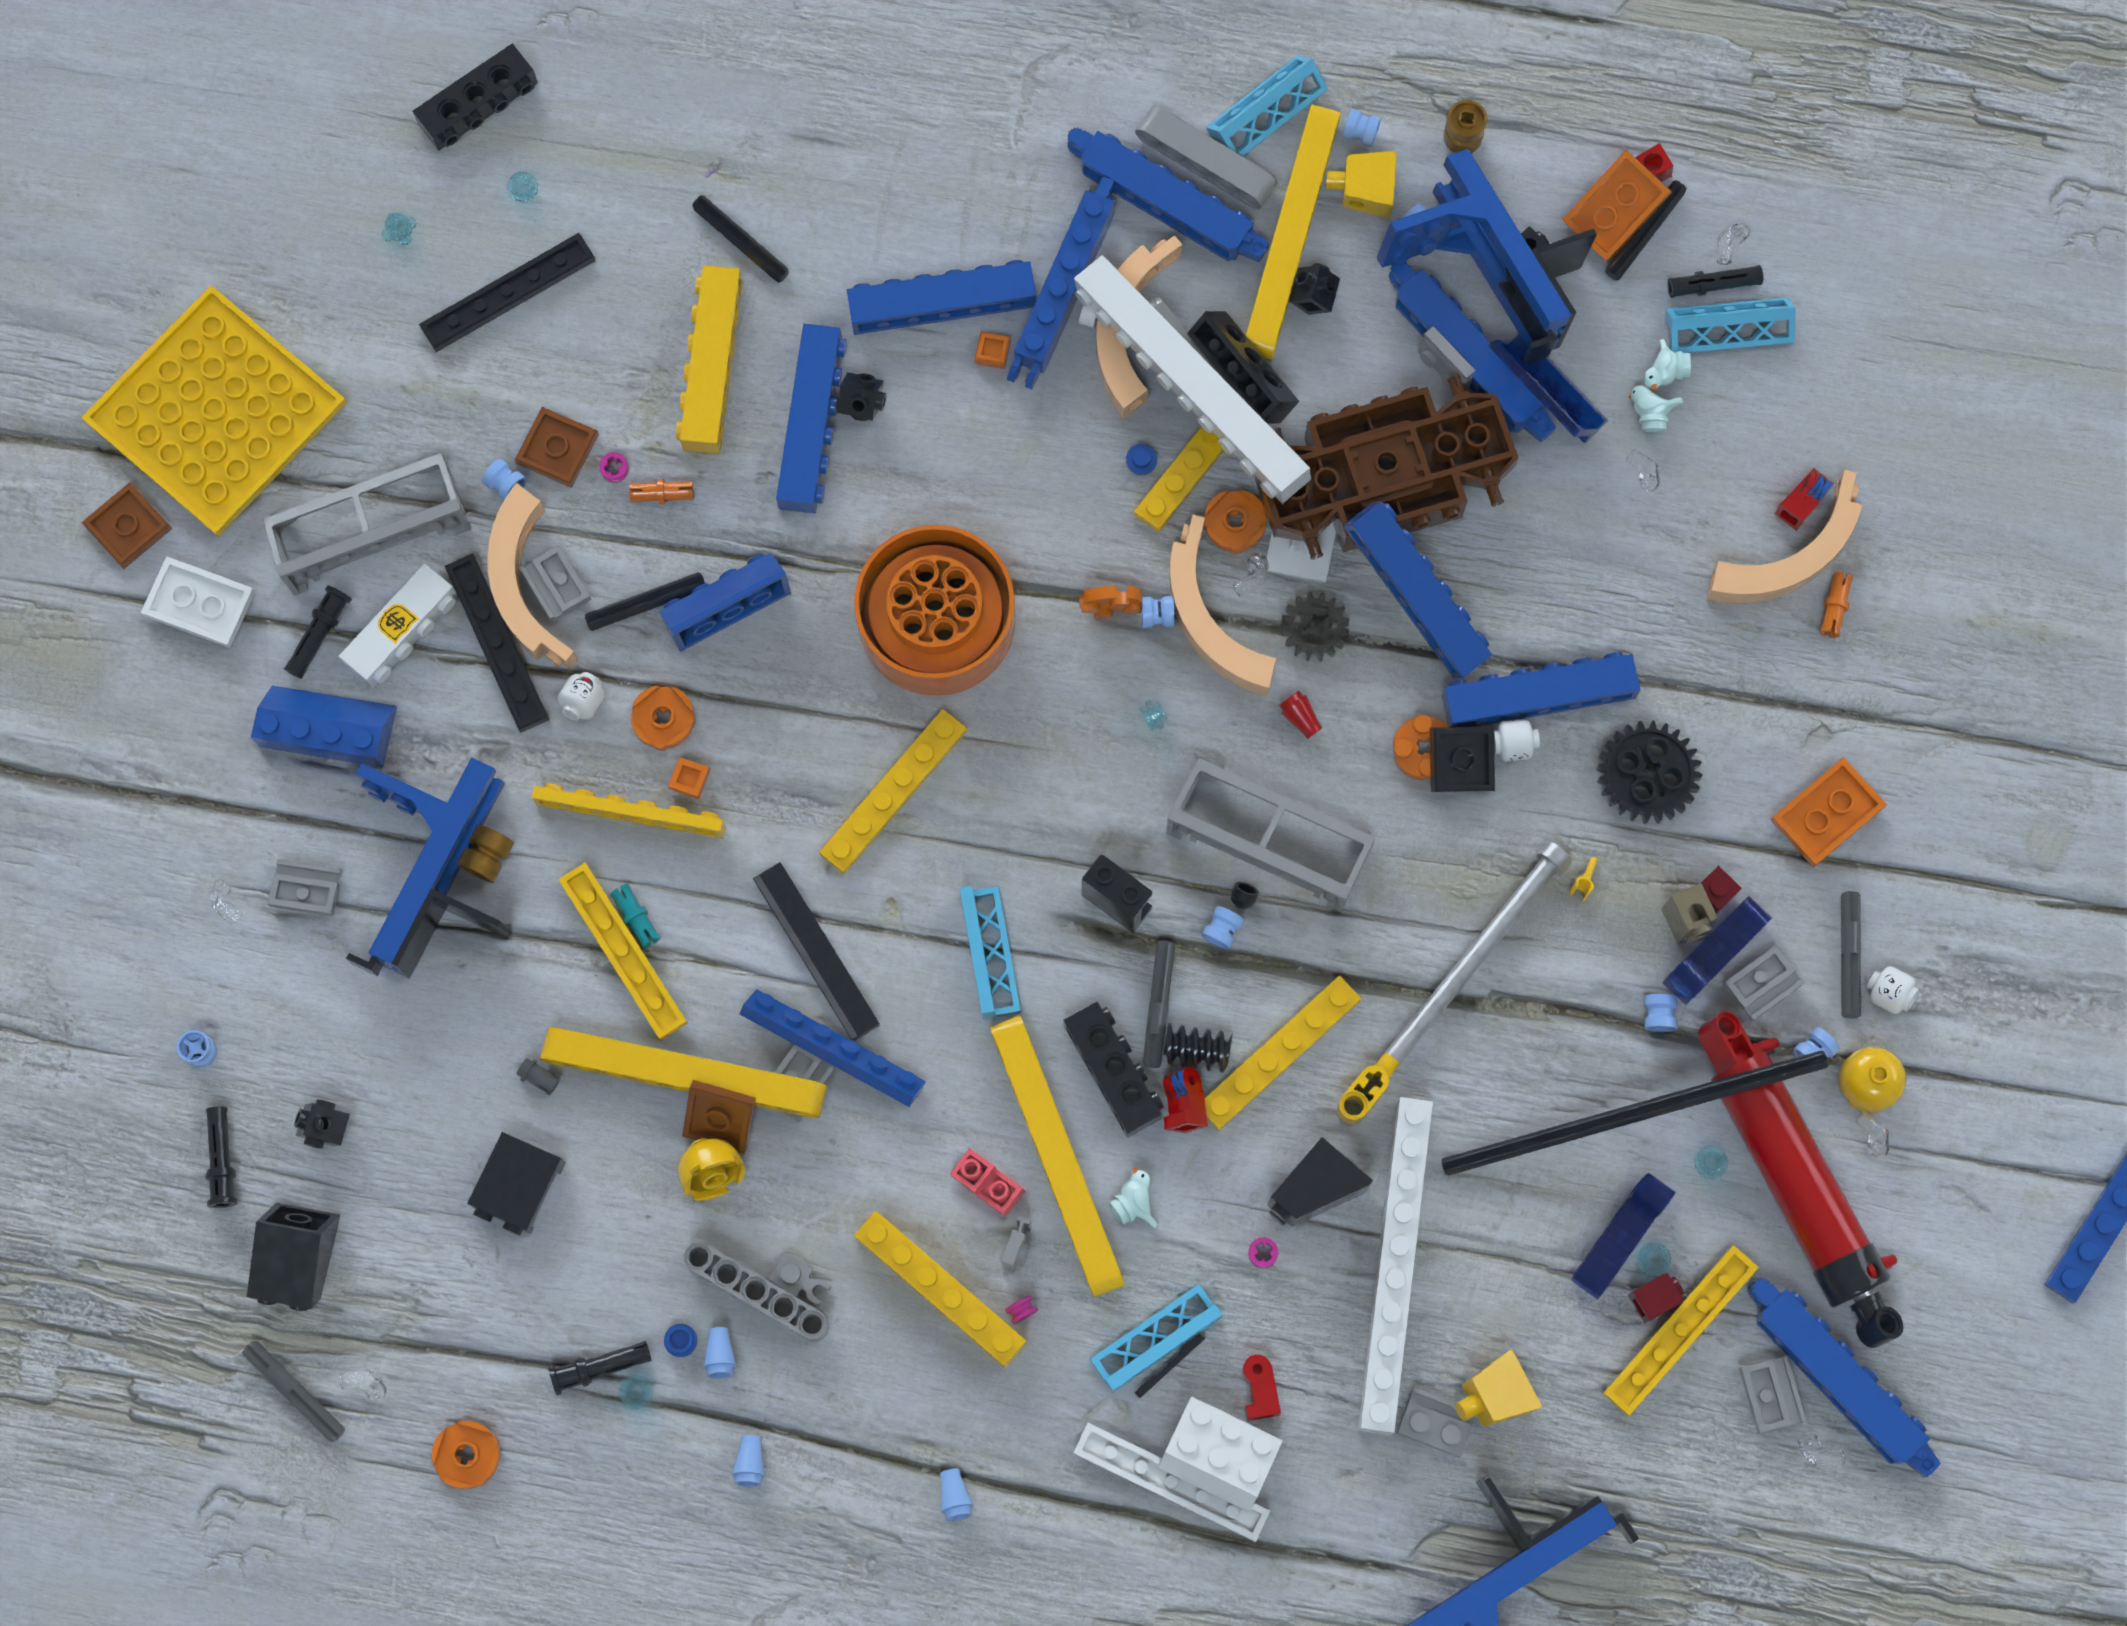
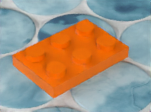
(1617, 204)
(1828, 812)

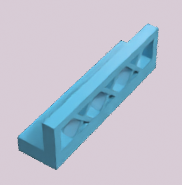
(1264, 96)
(1731, 314)
(976, 944)
(1164, 1347)

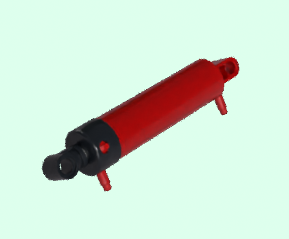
(1803, 1183)

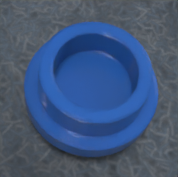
(1141, 459)
(680, 1340)

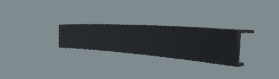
(1183, 1353)

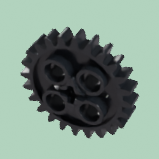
(1622, 782)

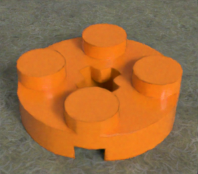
(1235, 538)
(1107, 599)
(662, 735)
(1406, 747)
(476, 1471)

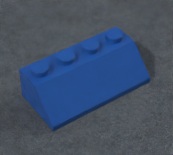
(725, 601)
(324, 726)

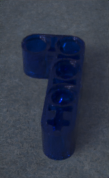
(1717, 950)
(1622, 1235)

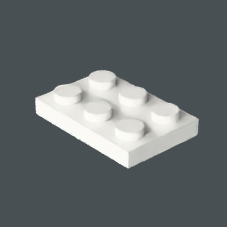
(198, 602)

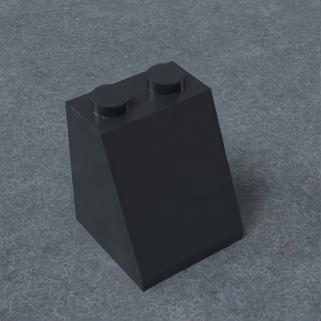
(1317, 1185)
(291, 1256)

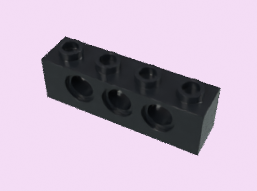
(482, 82)
(1242, 366)
(1129, 1116)

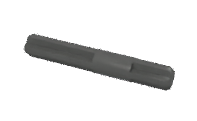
(1851, 954)
(1158, 1004)
(293, 1391)

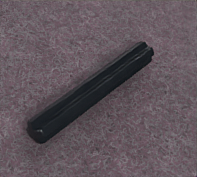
(1642, 236)
(740, 238)
(643, 602)

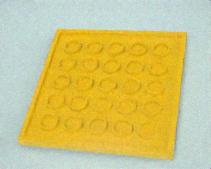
(214, 410)

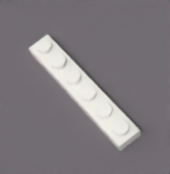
(1142, 1469)

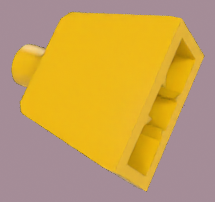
(1366, 182)
(1498, 1393)

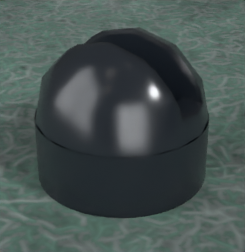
(1244, 895)

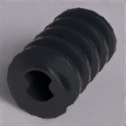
(1197, 1048)

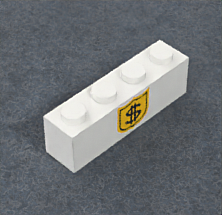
(399, 626)

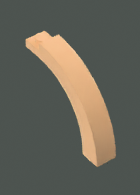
(1115, 369)
(505, 549)
(1768, 581)
(1210, 642)

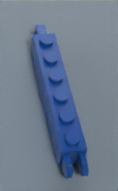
(1167, 197)
(1058, 292)
(1428, 306)
(1842, 1379)

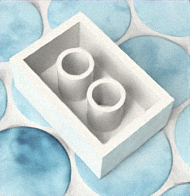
(1220, 1454)

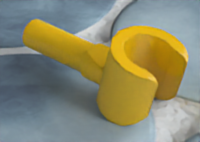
(1584, 882)

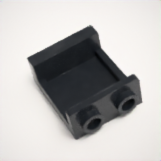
(1116, 893)
(514, 1183)

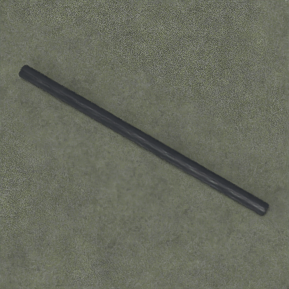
(1635, 1112)

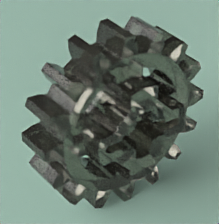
(1308, 615)

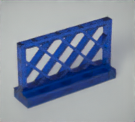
(1552, 389)

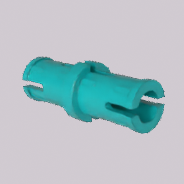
(635, 916)

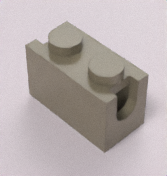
(1690, 914)

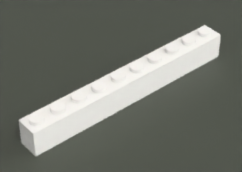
(1192, 379)
(1395, 1266)

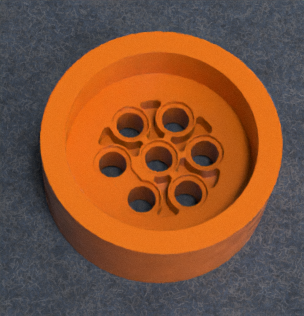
(920, 659)

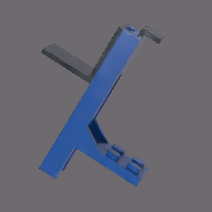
(1484, 229)
(425, 890)
(1540, 1552)

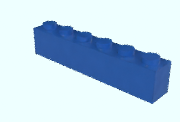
(941, 297)
(810, 418)
(1418, 589)
(1541, 691)

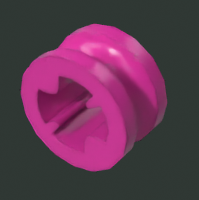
(604, 465)
(1253, 1251)
(1021, 1309)

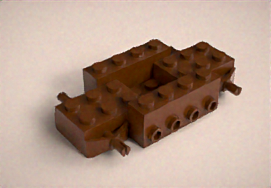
(1432, 457)

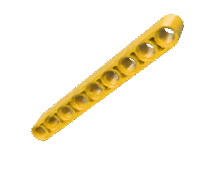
(1292, 229)
(679, 1070)
(1057, 1156)

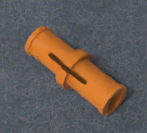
(661, 491)
(1836, 604)

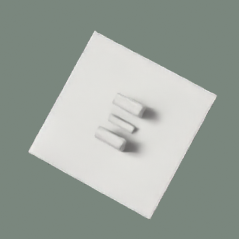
(1293, 559)

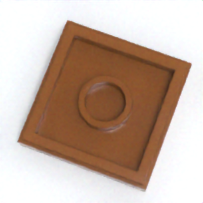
(556, 447)
(126, 525)
(718, 1115)

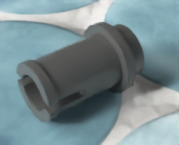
(538, 1076)

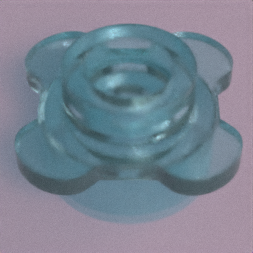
(398, 220)

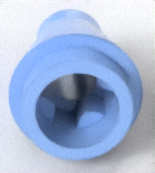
(719, 1354)
(749, 1462)
(954, 1496)

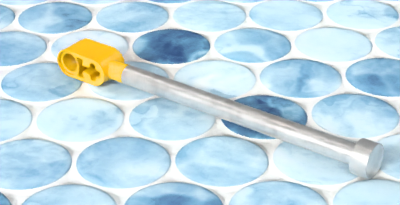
(1552, 860)

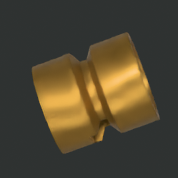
(1465, 126)
(485, 853)

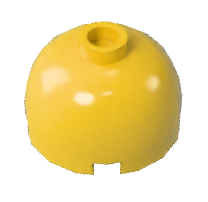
(1872, 1079)
(709, 1168)

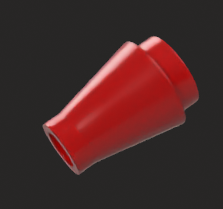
(1301, 714)

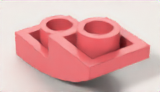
(987, 1182)

